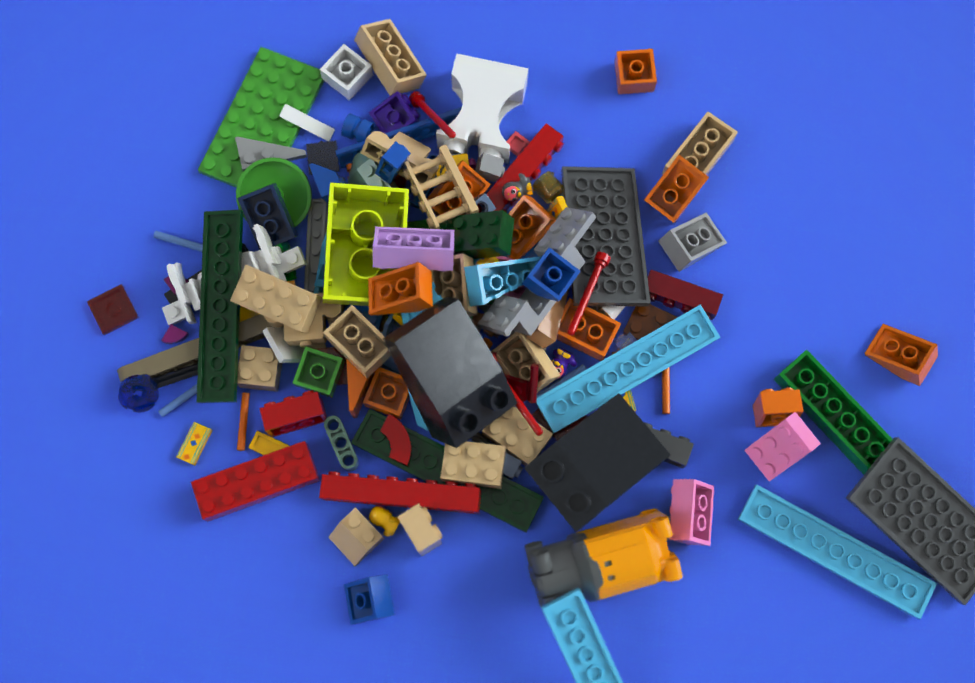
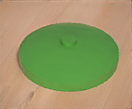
(290, 181)

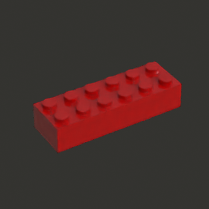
(255, 481)

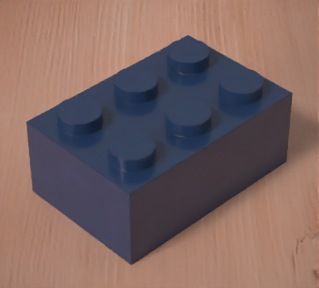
(268, 210)

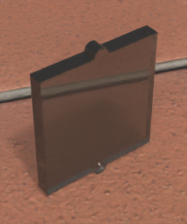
(323, 155)

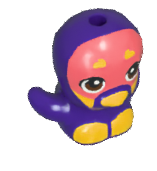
(562, 360)

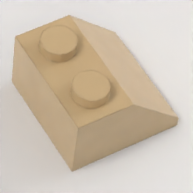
(355, 537)

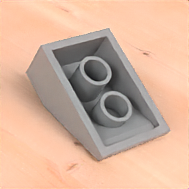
(692, 241)

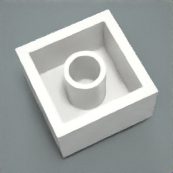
(346, 72)

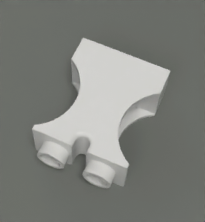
(487, 95)

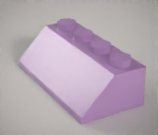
(404, 246)

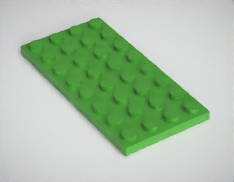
(256, 111)

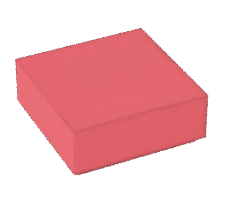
(517, 143)

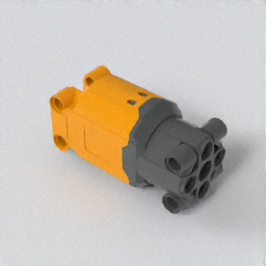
(605, 559)

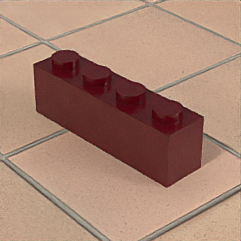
(682, 294)

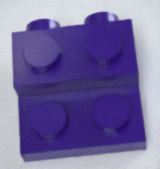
(394, 113)

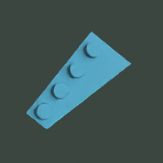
(495, 279)

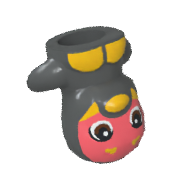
(515, 190)

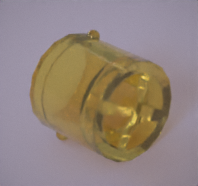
(548, 187)

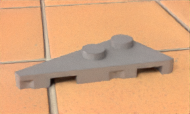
(254, 150)

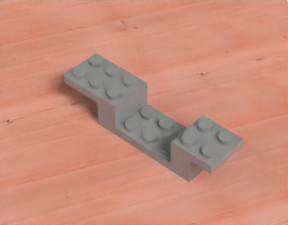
(529, 310)

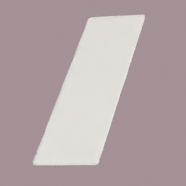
(307, 122)

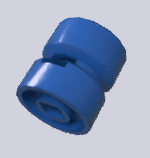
(357, 129)

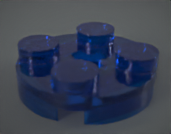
(138, 383)

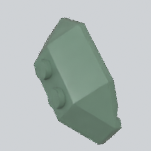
(363, 173)

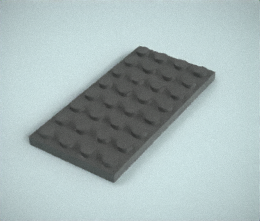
(615, 231)
(921, 517)

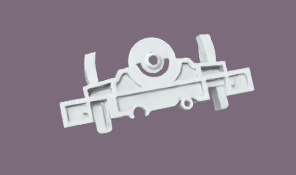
(268, 260)

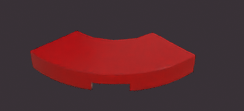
(398, 438)

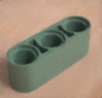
(335, 436)

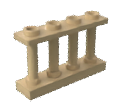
(452, 174)

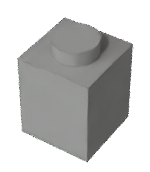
(490, 167)

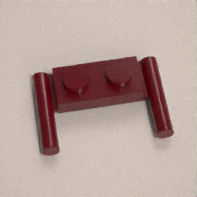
(525, 389)

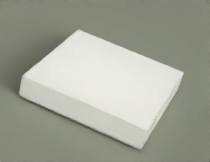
(281, 349)

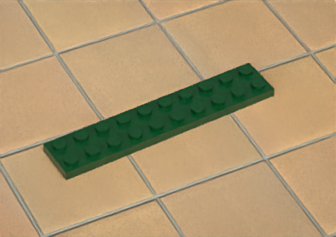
(219, 315)
(510, 504)

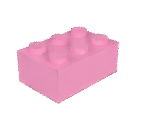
(782, 446)
(691, 512)

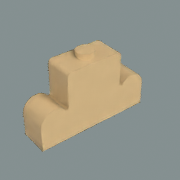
(378, 143)
(315, 333)

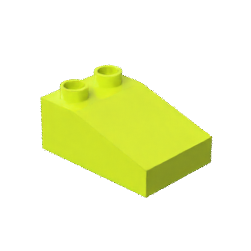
(350, 237)

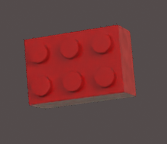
(293, 413)

